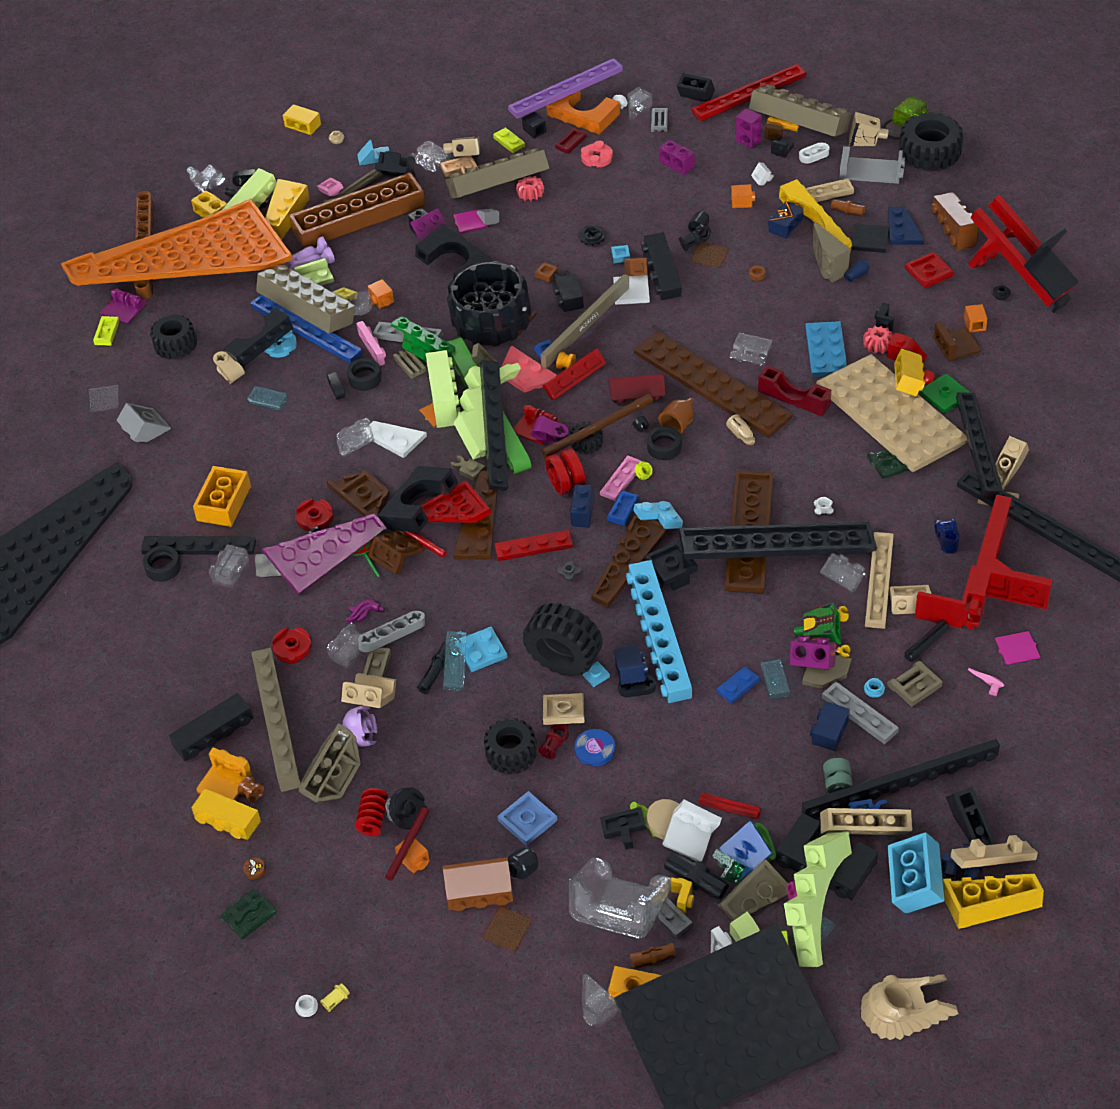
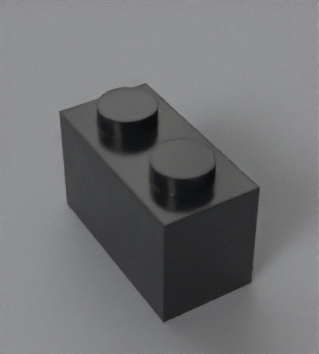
(695, 87)

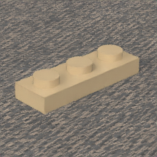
(831, 190)

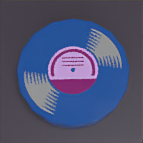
(594, 747)

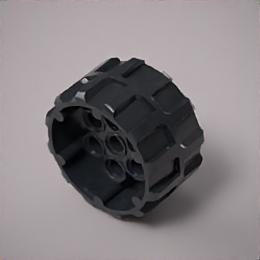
(489, 303)

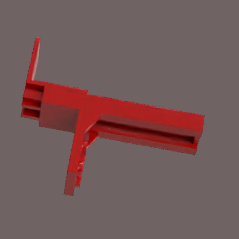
(986, 579)

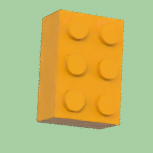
(222, 496)

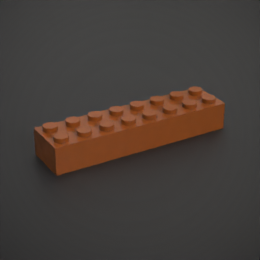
(357, 210)

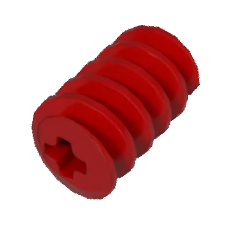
(371, 811)

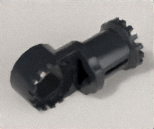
(694, 238)

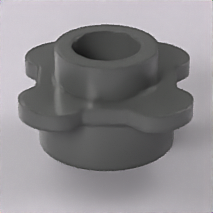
(569, 575)

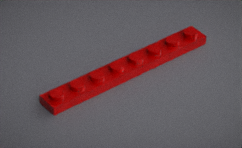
(744, 93)

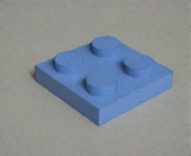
(527, 818)

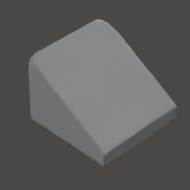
(489, 216)

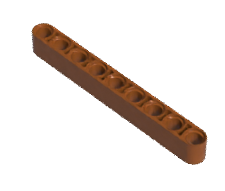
(144, 228)

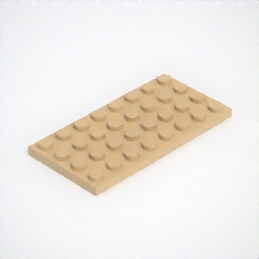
(894, 418)

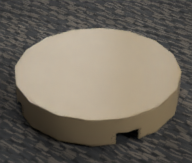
(659, 816)

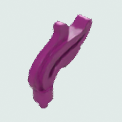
(360, 611)

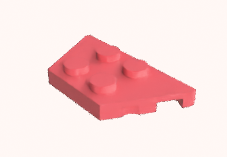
(531, 372)

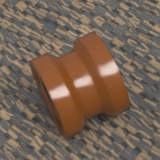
(250, 789)

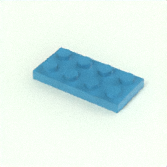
(825, 348)

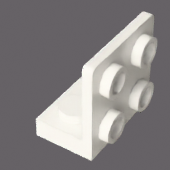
(690, 830)

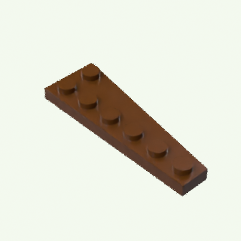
(477, 538)
(639, 541)

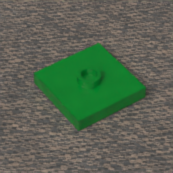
(942, 393)

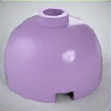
(361, 723)

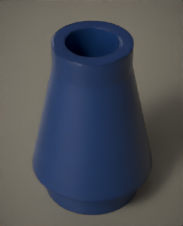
(858, 269)

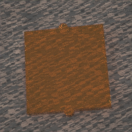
(709, 254)
(507, 929)

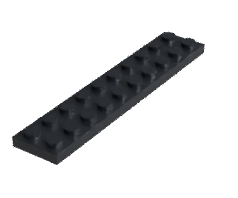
(777, 540)

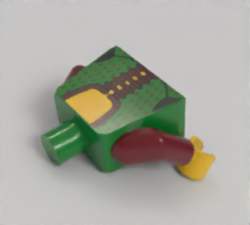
(825, 623)

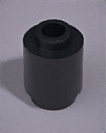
(699, 218)

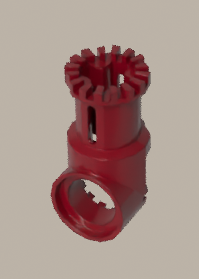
(553, 741)

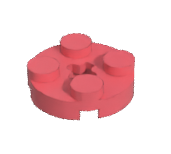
(589, 156)

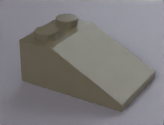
(830, 254)

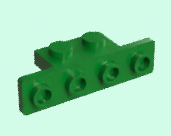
(420, 341)

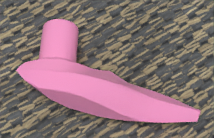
(990, 680)

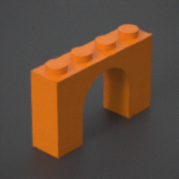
(592, 120)

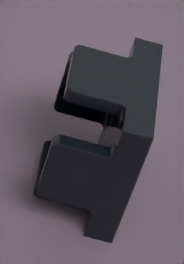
(393, 164)
(671, 566)

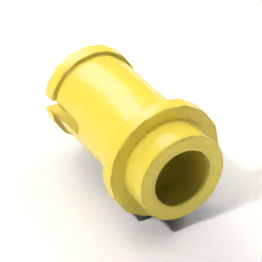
(335, 997)

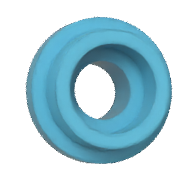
(874, 683)

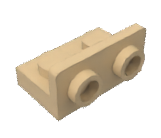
(905, 597)

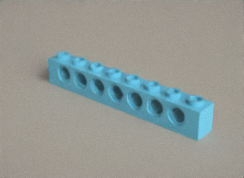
(646, 586)

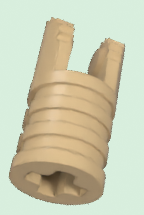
(741, 429)

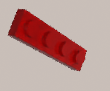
(574, 374)
(533, 545)

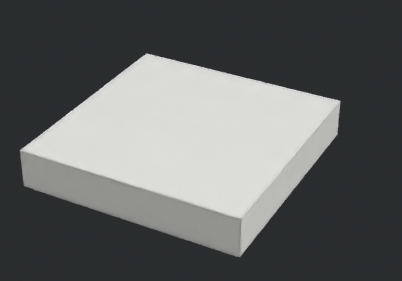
(637, 292)

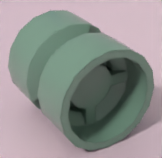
(837, 774)

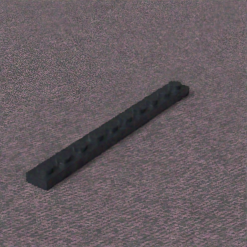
(1049, 529)
(902, 778)

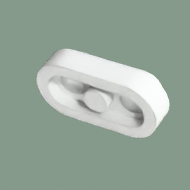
(814, 153)

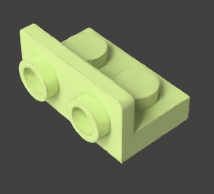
(316, 271)

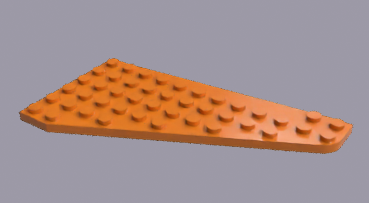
(218, 244)

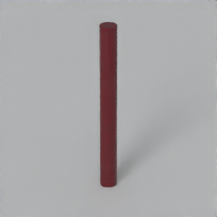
(407, 844)

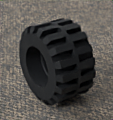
(173, 336)
(513, 758)

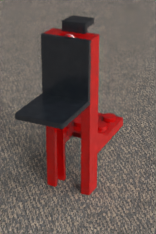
(1042, 271)

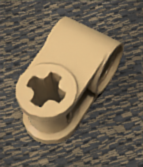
(228, 367)

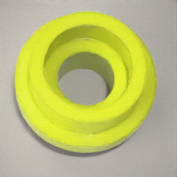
(643, 470)

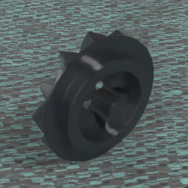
(593, 230)

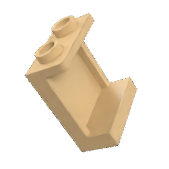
(369, 690)

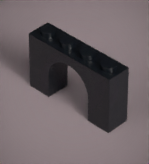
(444, 241)
(424, 480)
(848, 875)

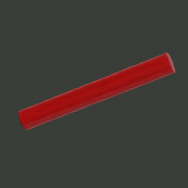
(426, 543)

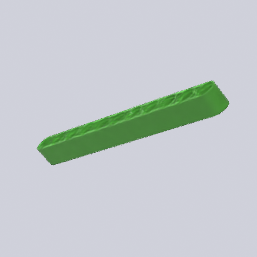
(515, 452)

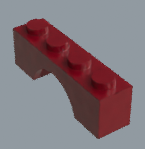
(775, 384)

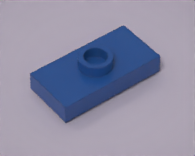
(623, 508)

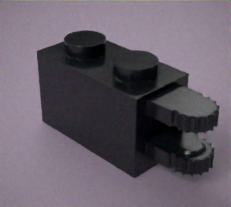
(568, 292)

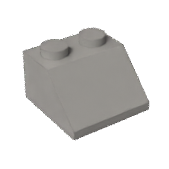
(142, 422)

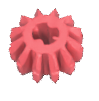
(530, 188)
(877, 339)

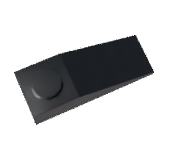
(970, 816)

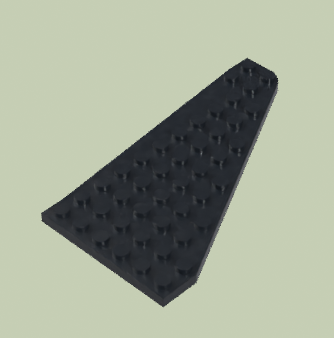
(48, 542)

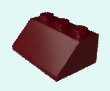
(636, 387)

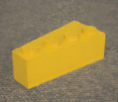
(286, 200)
(991, 898)

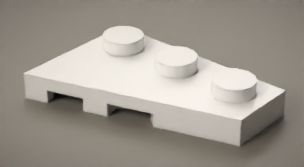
(396, 438)

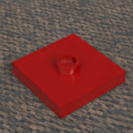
(929, 270)

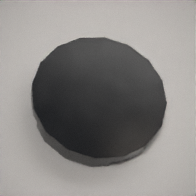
(405, 807)

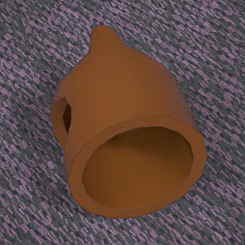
(677, 414)

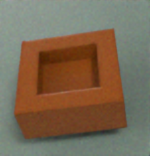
(546, 272)

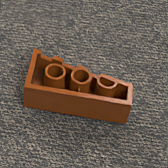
(955, 221)

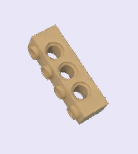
(866, 821)

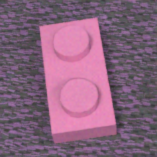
(330, 187)

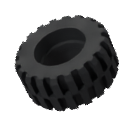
(922, 129)
(562, 639)

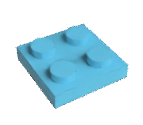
(483, 649)

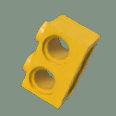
(207, 204)

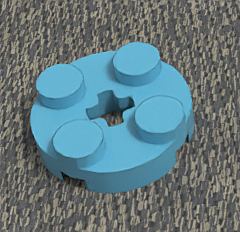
(288, 343)

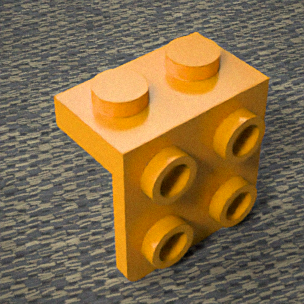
(225, 774)

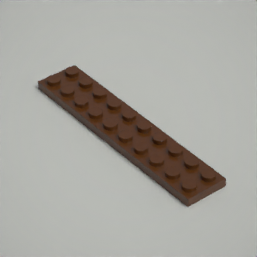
(713, 384)

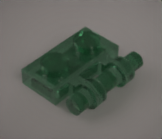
(251, 917)

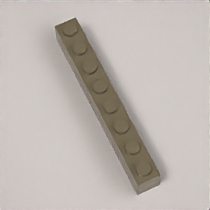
(276, 720)

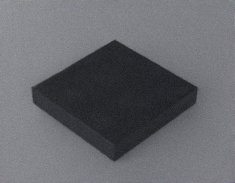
(870, 238)

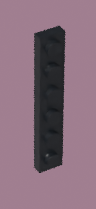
(199, 544)

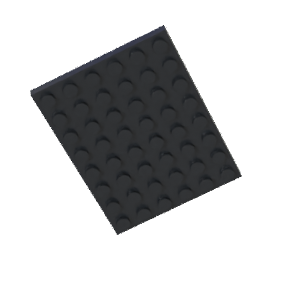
(726, 1023)

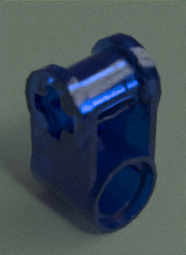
(947, 535)

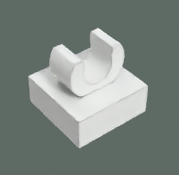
(762, 174)

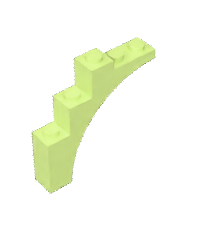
(471, 421)
(812, 883)

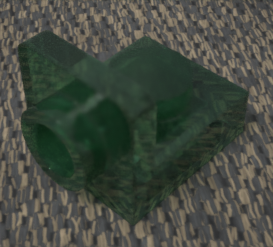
(733, 868)

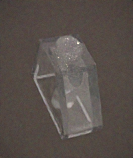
(638, 102)
(596, 1003)

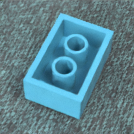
(915, 873)

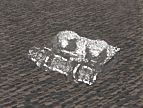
(434, 155)
(751, 344)
(354, 436)

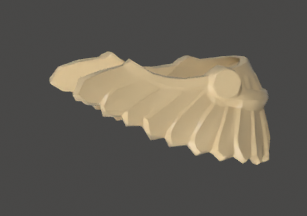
(899, 1007)

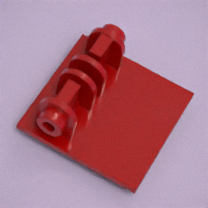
(526, 424)

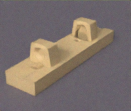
(983, 855)

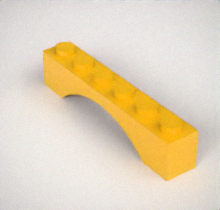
(797, 194)

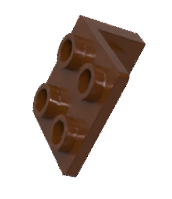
(955, 343)
(392, 549)

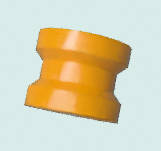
(565, 360)

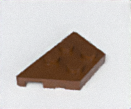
(361, 492)

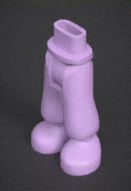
(311, 254)

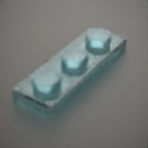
(454, 660)

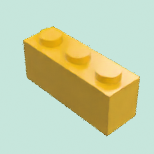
(909, 372)
(226, 814)

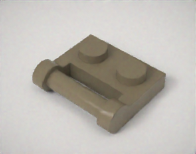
(917, 688)

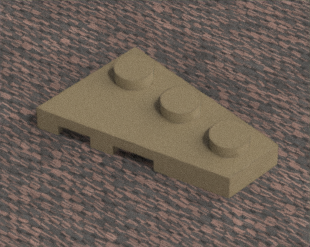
(755, 891)

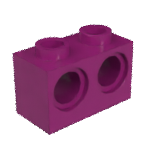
(748, 128)
(676, 157)
(812, 657)

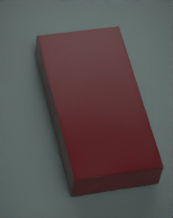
(571, 140)

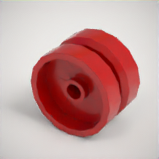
(565, 471)

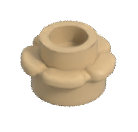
(336, 137)

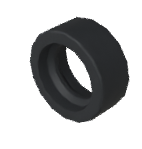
(367, 383)
(664, 453)
(165, 573)

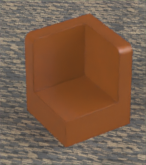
(635, 266)

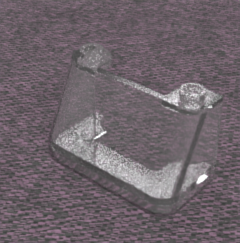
(615, 903)

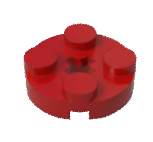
(309, 507)
(295, 653)

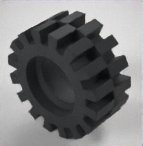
(590, 444)

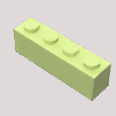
(257, 188)

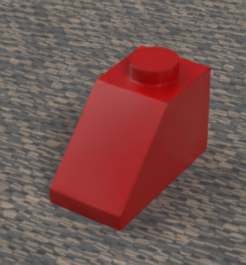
(905, 342)

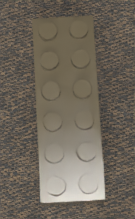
(800, 110)
(498, 173)
(305, 298)

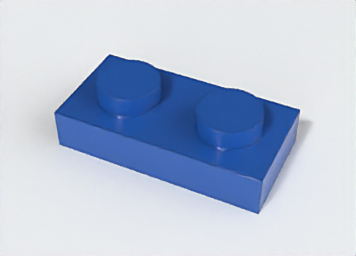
(738, 684)

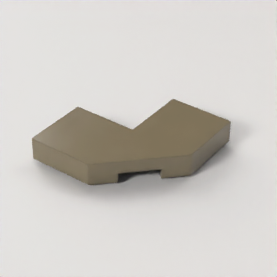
(823, 677)

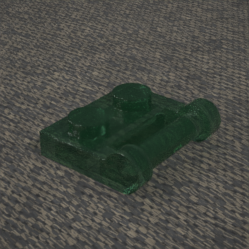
(887, 466)

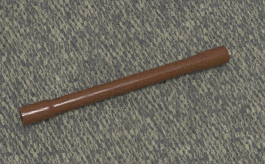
(638, 404)

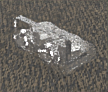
(842, 572)
(345, 648)

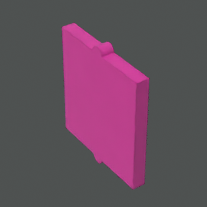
(468, 221)
(1017, 647)

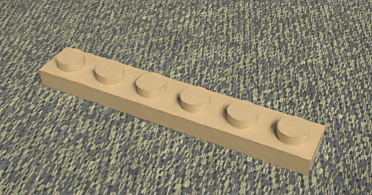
(879, 581)

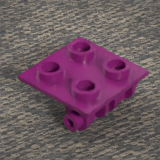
(428, 223)
(123, 306)

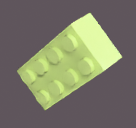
(443, 388)

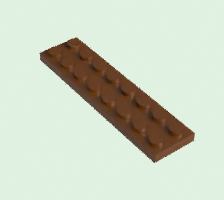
(749, 508)

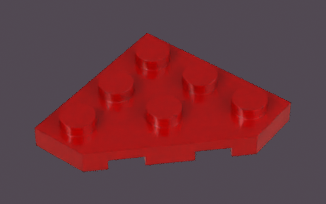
(459, 506)

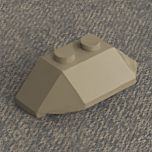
(332, 767)

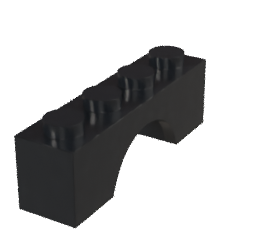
(275, 327)

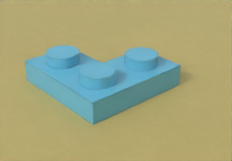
(662, 511)

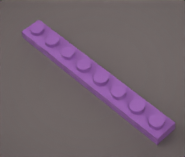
(565, 88)

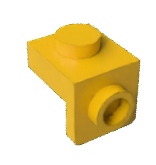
(685, 897)

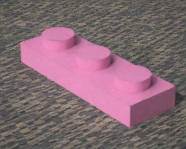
(371, 343)

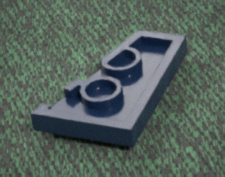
(902, 228)

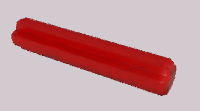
(729, 805)

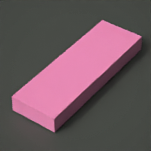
(620, 479)

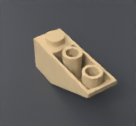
(1010, 459)

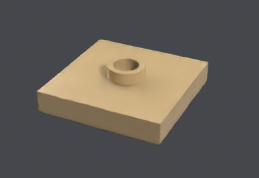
(563, 709)

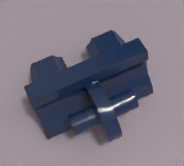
(950, 867)

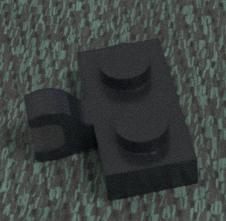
(623, 824)

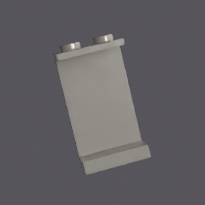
(871, 169)

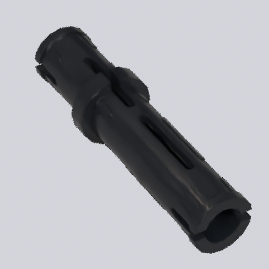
(432, 671)

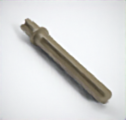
(358, 185)

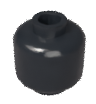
(522, 863)

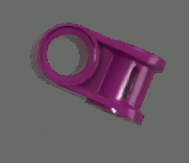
(548, 430)

